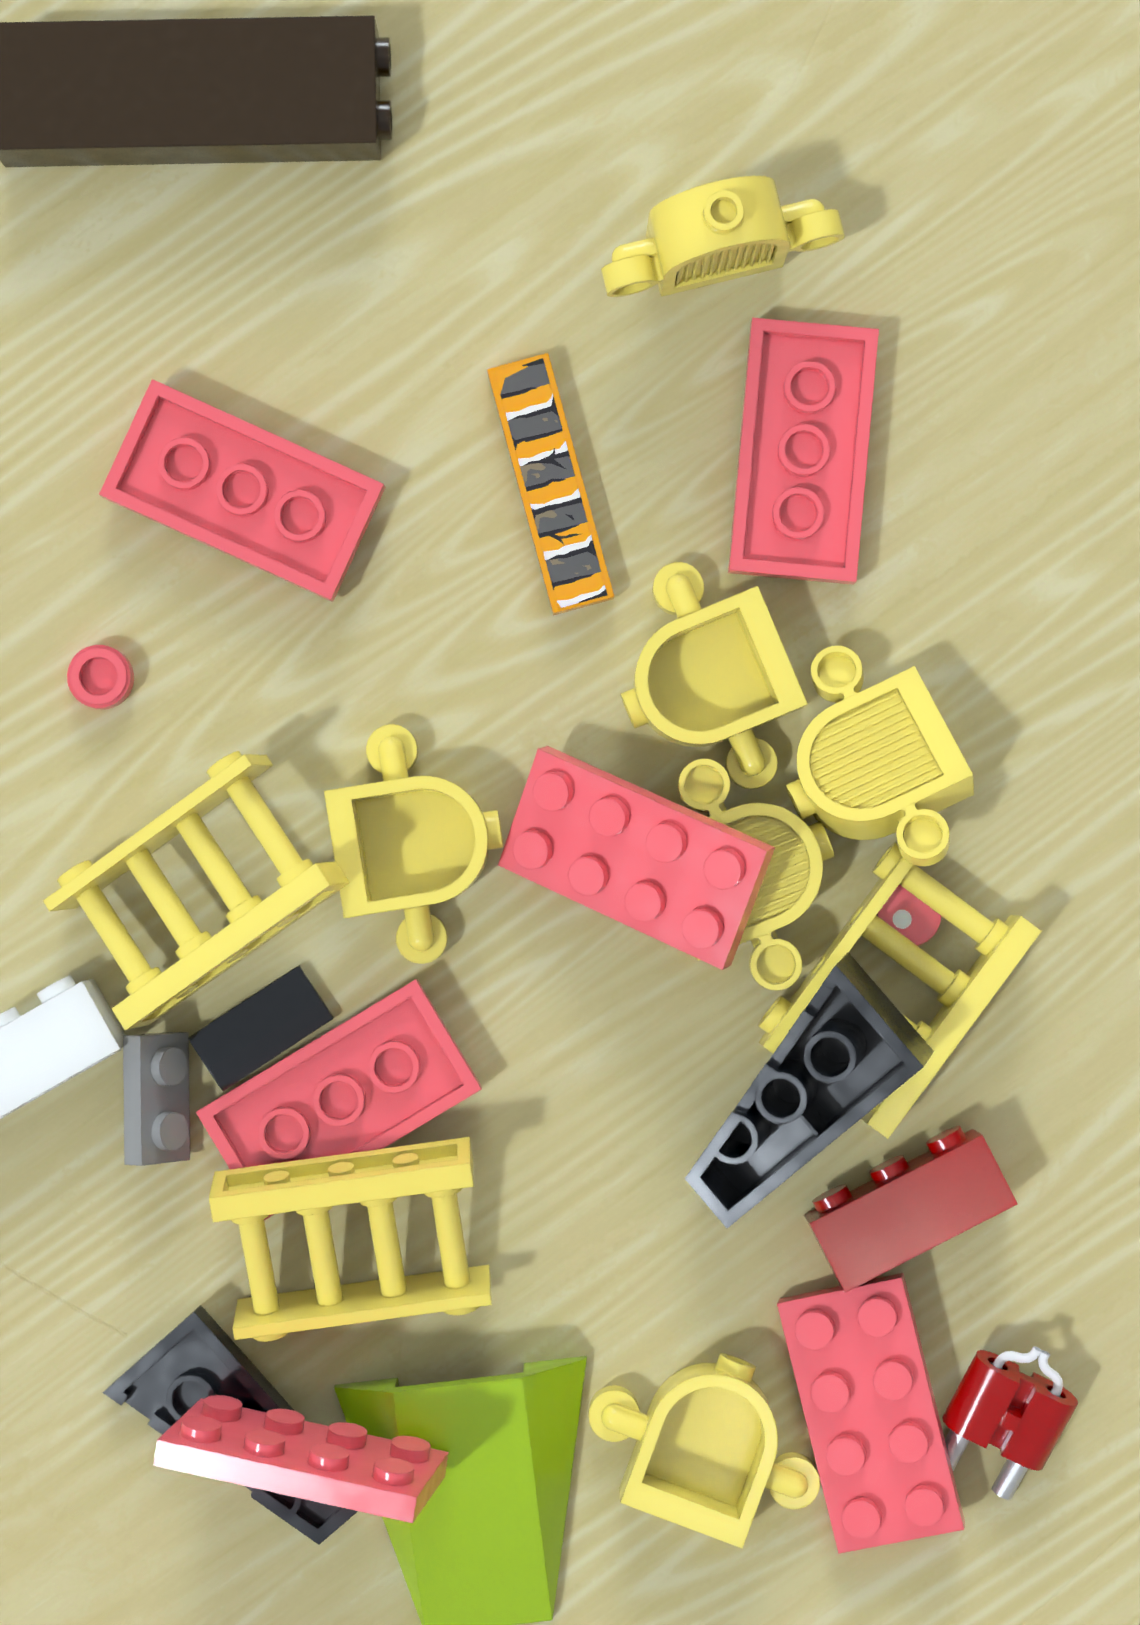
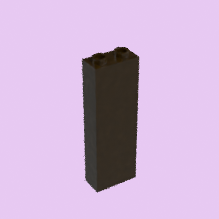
(193, 91)

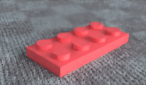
(803, 451)
(242, 490)
(636, 857)
(347, 1088)
(871, 1414)
(303, 1458)

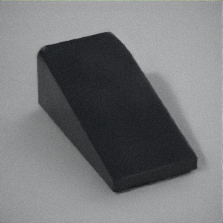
(260, 1028)

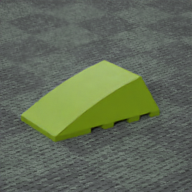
(497, 1520)

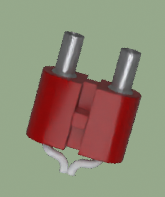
(1010, 1412)

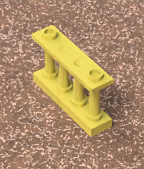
(250, 918)
(960, 993)
(375, 1181)

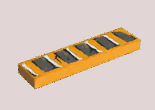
(550, 484)

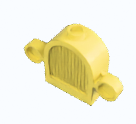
(719, 236)
(714, 675)
(879, 760)
(407, 843)
(790, 878)
(704, 1450)

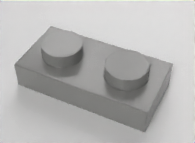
(156, 1098)

